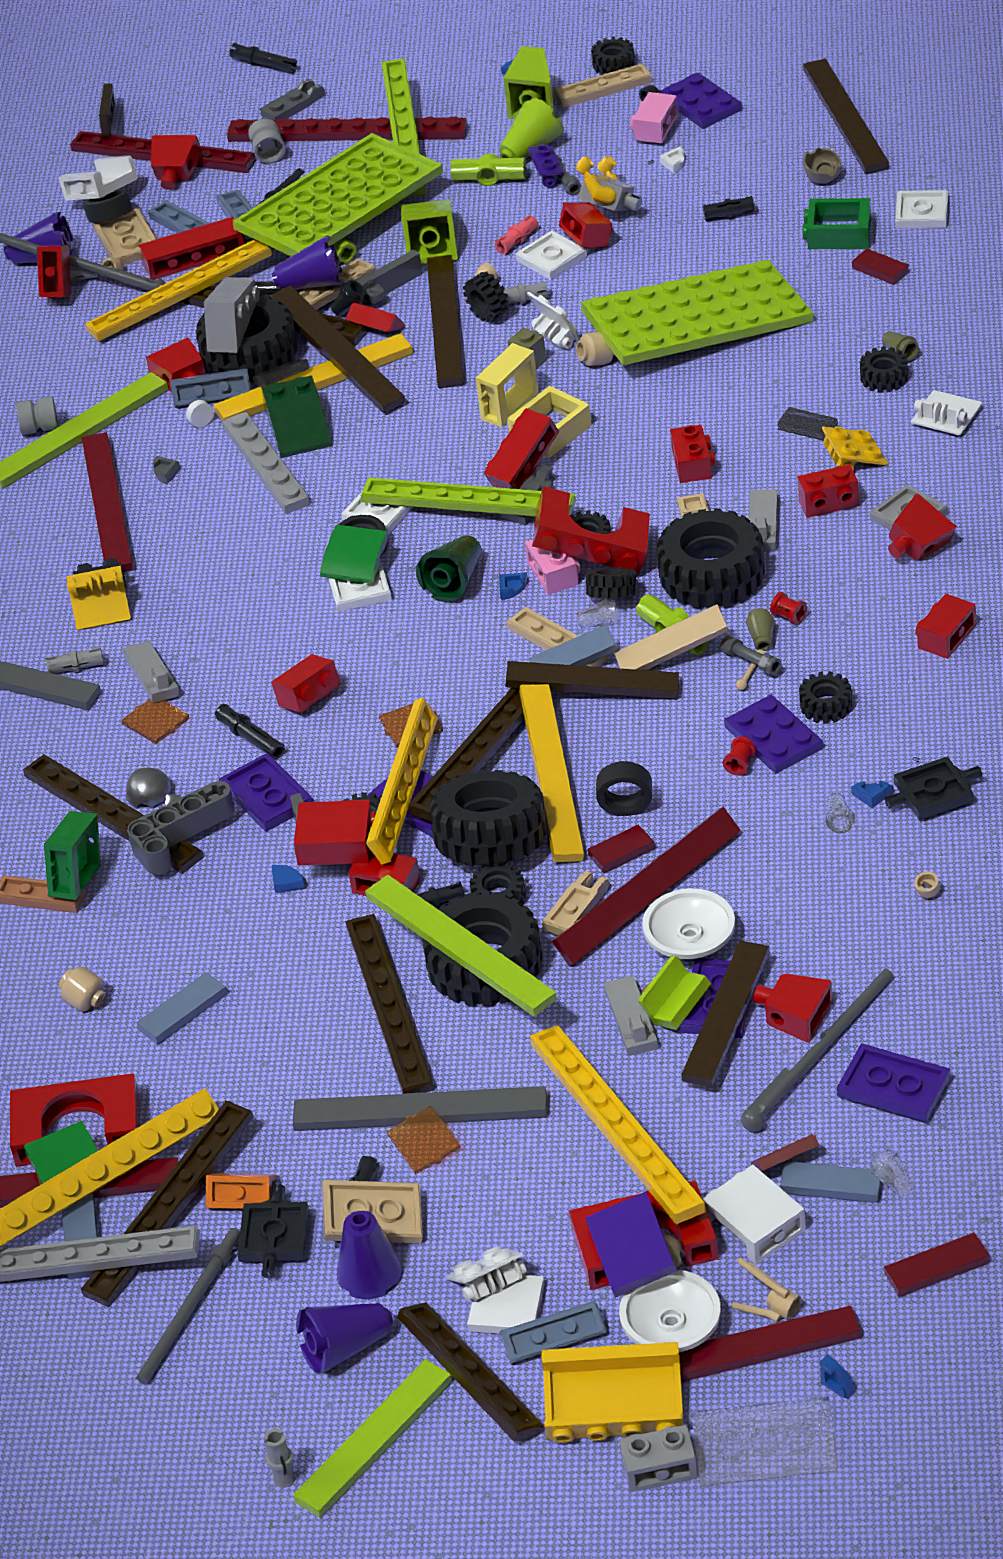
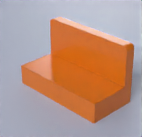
(235, 1189)

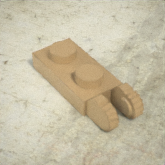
(575, 903)

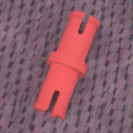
(516, 234)

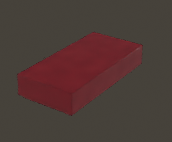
(880, 266)
(621, 848)
(785, 1152)

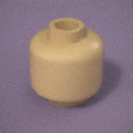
(593, 350)
(82, 988)

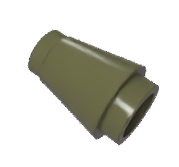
(905, 343)
(760, 627)

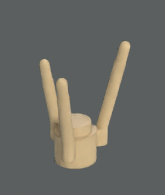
(780, 1299)

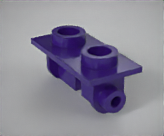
(546, 163)

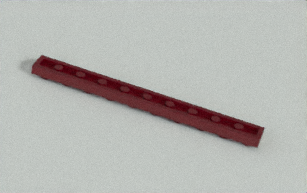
(352, 129)

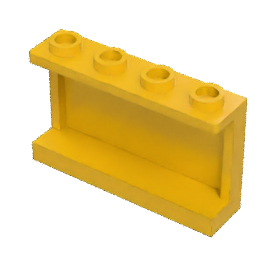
(611, 1390)

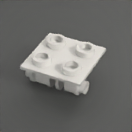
(553, 323)
(945, 412)
(477, 1273)

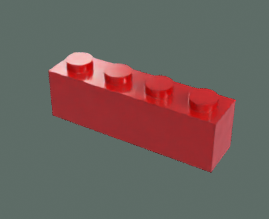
(189, 248)

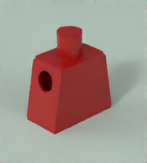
(174, 158)
(176, 362)
(919, 530)
(796, 1004)

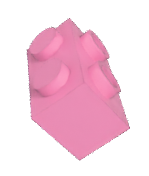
(654, 117)
(552, 569)

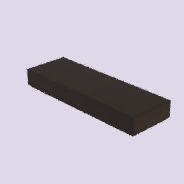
(107, 110)

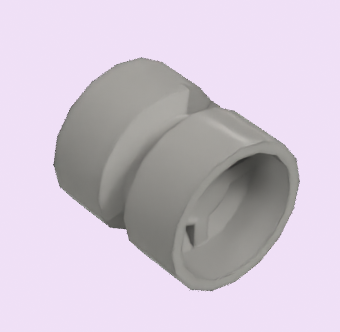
(266, 141)
(33, 416)

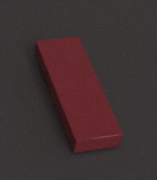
(936, 1264)

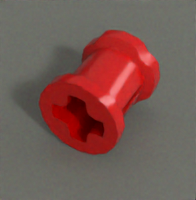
(788, 608)
(741, 751)

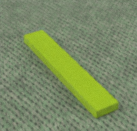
(372, 1438)

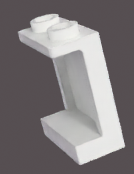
(110, 175)
(756, 1212)

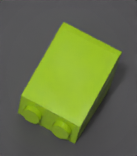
(527, 79)
(429, 229)

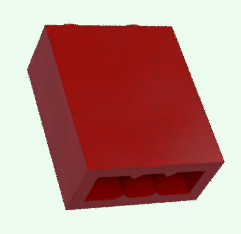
(333, 832)

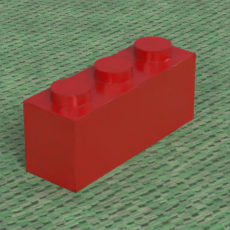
(521, 450)

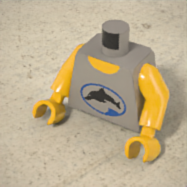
(606, 189)

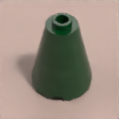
(449, 568)

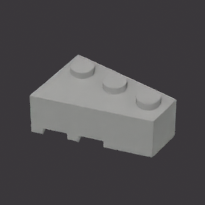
(229, 313)

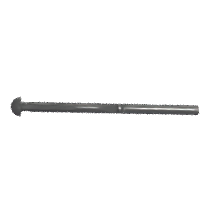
(112, 272)
(753, 1115)

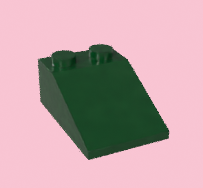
(296, 416)

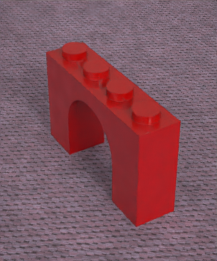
(560, 534)
(39, 1107)
(694, 1234)

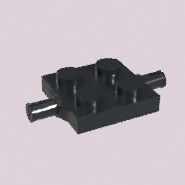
(933, 787)
(273, 1231)

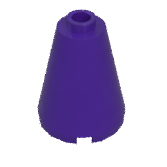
(49, 231)
(310, 268)
(366, 1258)
(340, 1332)

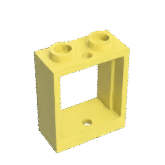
(498, 406)
(576, 412)

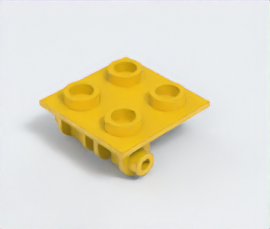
(852, 446)
(98, 597)

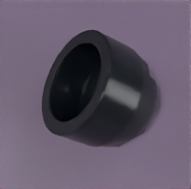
(644, 91)

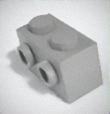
(658, 1458)

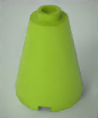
(531, 128)

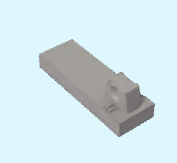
(764, 515)
(150, 672)
(630, 1016)

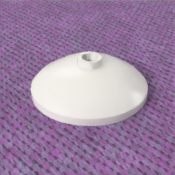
(688, 923)
(671, 1310)

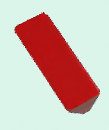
(374, 318)

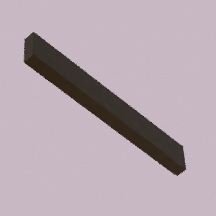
(594, 679)
(725, 1014)
(470, 1372)

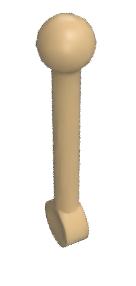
(741, 684)

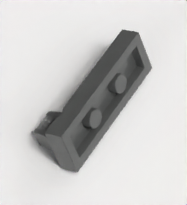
(390, 277)

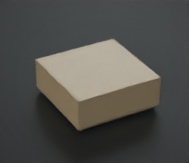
(691, 504)

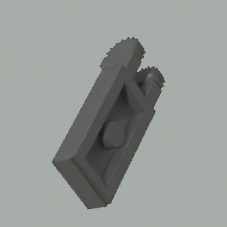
(293, 101)

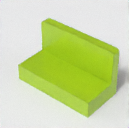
(672, 994)

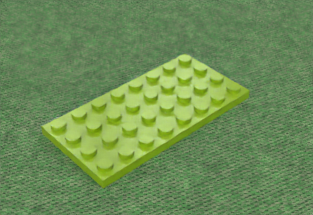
(338, 195)
(696, 311)

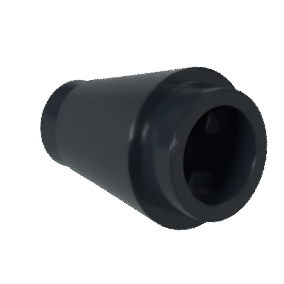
(350, 293)

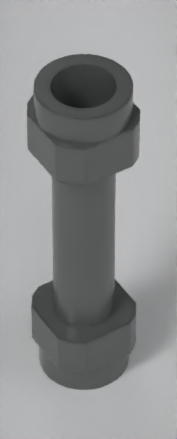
(570, 183)
(764, 661)

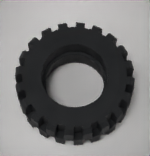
(265, 345)
(710, 535)
(488, 818)
(494, 921)

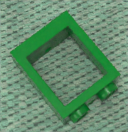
(837, 236)
(71, 856)

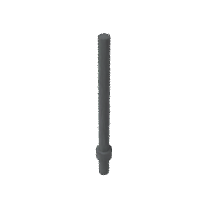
(218, 1258)

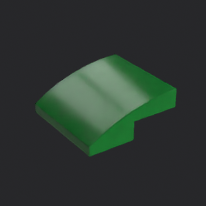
(353, 554)
(59, 1150)

